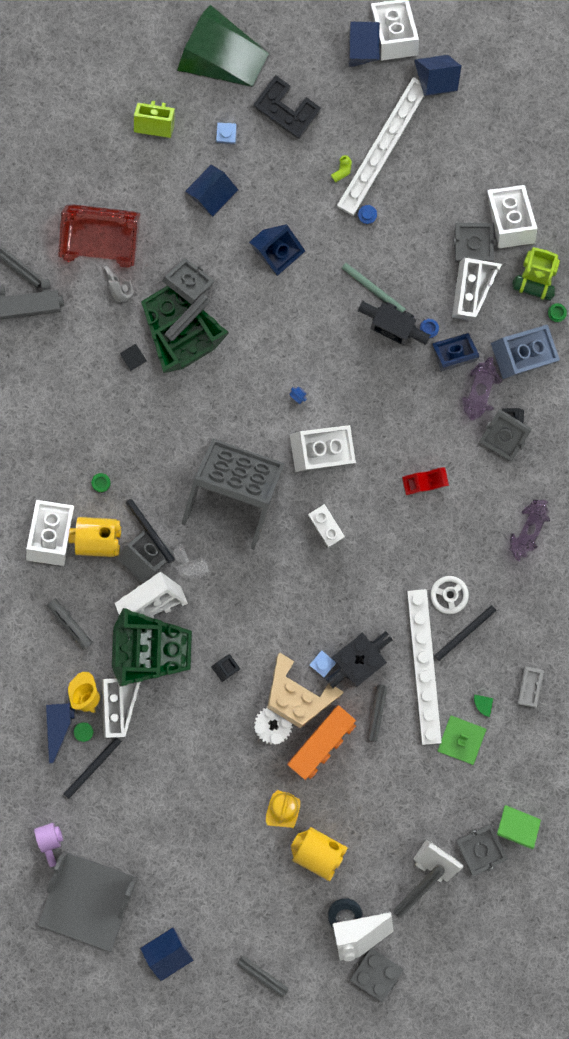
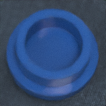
(367, 214)
(430, 326)
(298, 394)

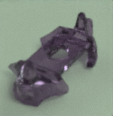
(485, 374)
(537, 515)

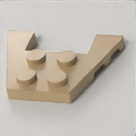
(293, 700)

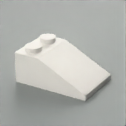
(397, 29)
(512, 216)
(322, 448)
(49, 533)
(431, 855)
(361, 934)

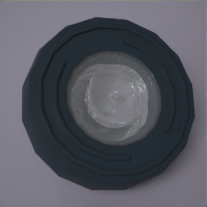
(344, 910)

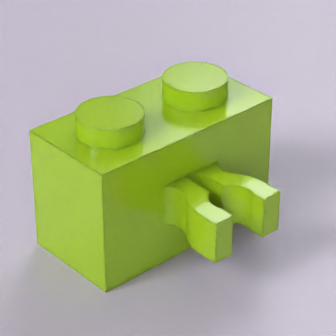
(154, 119)

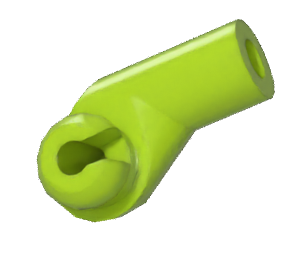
(344, 169)

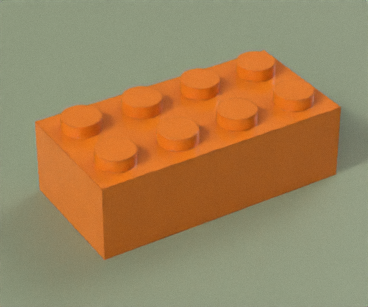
(321, 742)

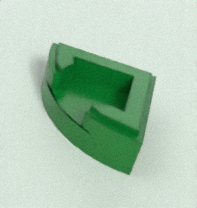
(483, 704)

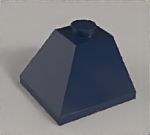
(277, 247)

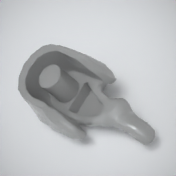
(120, 290)

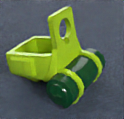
(538, 273)

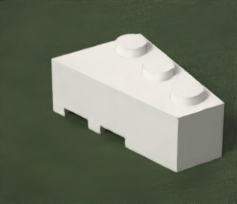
(472, 286)
(153, 596)
(117, 706)

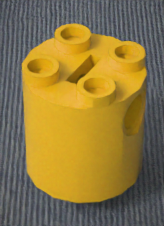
(91, 534)
(317, 852)

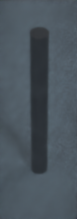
(150, 531)
(464, 633)
(93, 766)

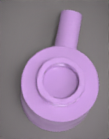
(48, 838)

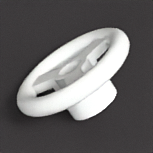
(460, 585)

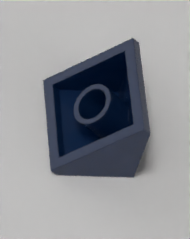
(363, 42)
(438, 74)
(212, 190)
(455, 352)
(166, 954)

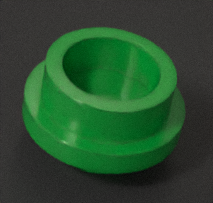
(557, 312)

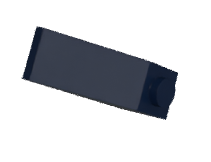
(58, 724)

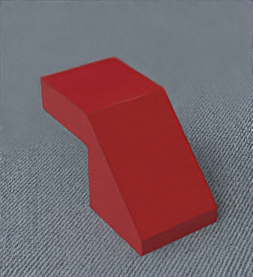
(425, 481)

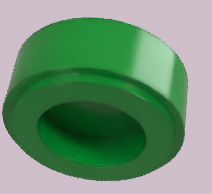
(101, 482)
(83, 732)

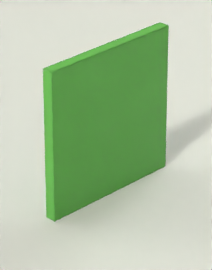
(462, 740)
(519, 827)

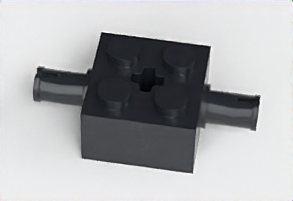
(393, 323)
(356, 672)

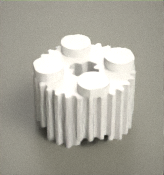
(272, 736)

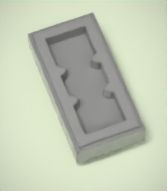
(530, 687)

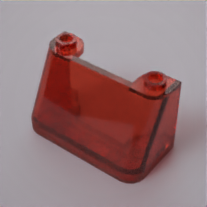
(99, 234)

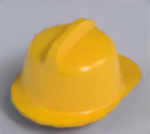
(83, 692)
(283, 810)

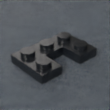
(271, 106)

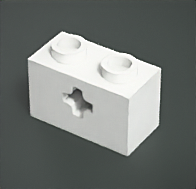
(326, 526)

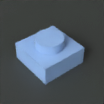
(226, 133)
(322, 663)

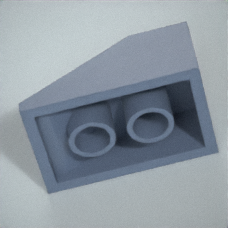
(525, 351)

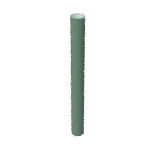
(370, 286)

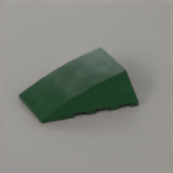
(222, 51)
(193, 343)
(148, 648)

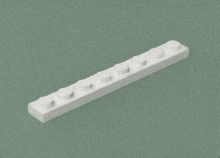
(382, 148)
(424, 667)

